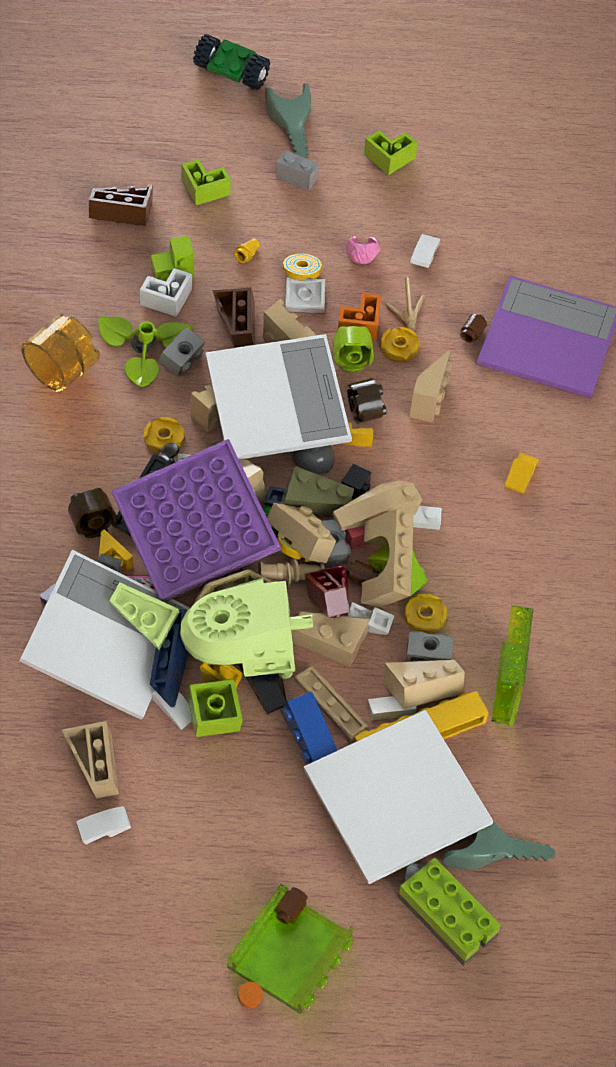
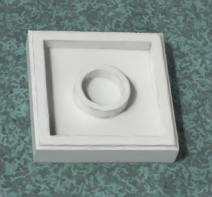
(305, 295)

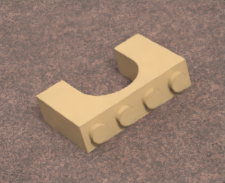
(395, 580)

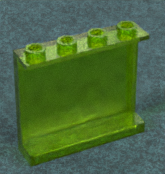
(512, 666)
(290, 958)

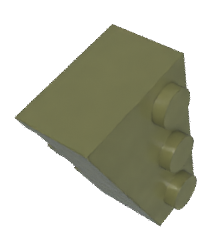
(316, 492)

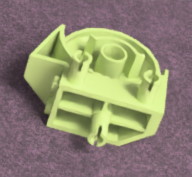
(245, 627)

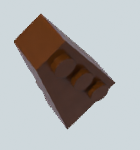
(121, 206)
(238, 314)

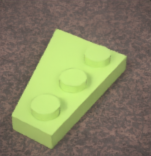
(145, 613)

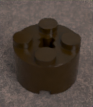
(366, 400)
(91, 512)

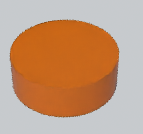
(250, 994)

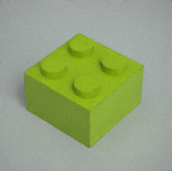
(214, 708)

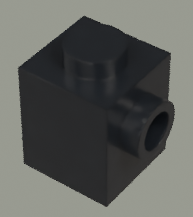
(358, 479)

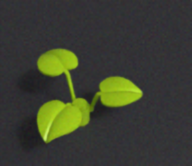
(139, 370)

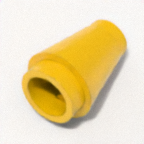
(245, 251)

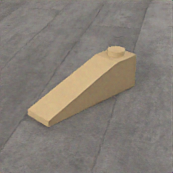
(376, 502)

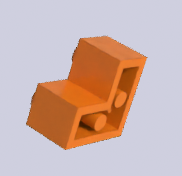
(364, 316)

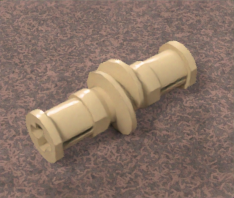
(287, 571)

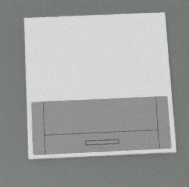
(278, 396)
(90, 642)

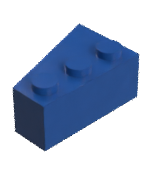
(308, 727)

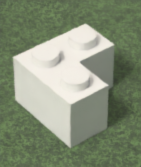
(168, 295)

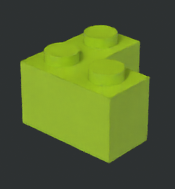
(388, 153)
(205, 185)
(180, 257)
(379, 561)

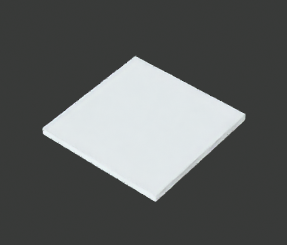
(397, 796)

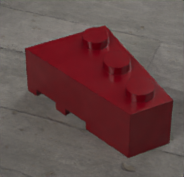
(329, 590)

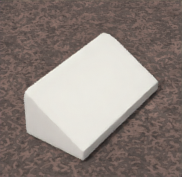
(388, 708)

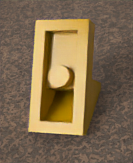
(521, 472)
(113, 548)
(220, 673)

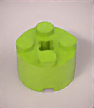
(353, 348)

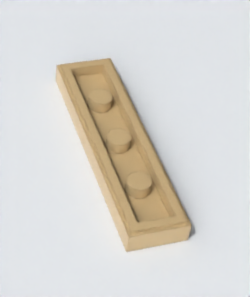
(331, 703)

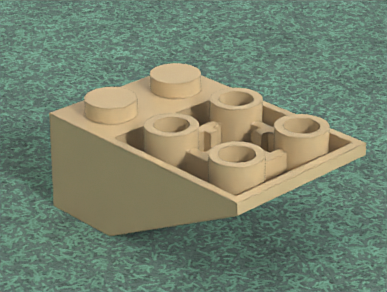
(431, 389)

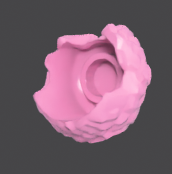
(362, 252)

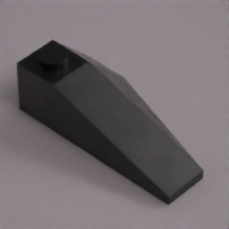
(268, 689)

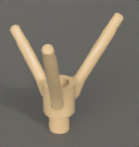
(408, 316)

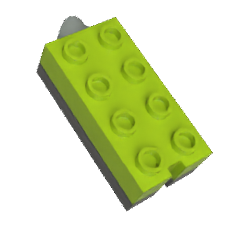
(448, 910)

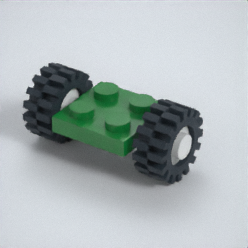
(231, 61)

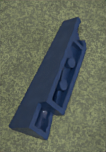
(170, 663)

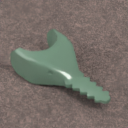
(291, 116)
(492, 845)

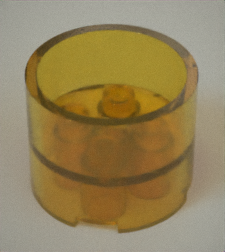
(60, 352)

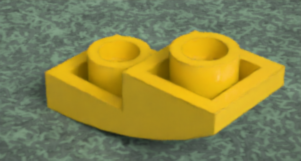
(361, 437)

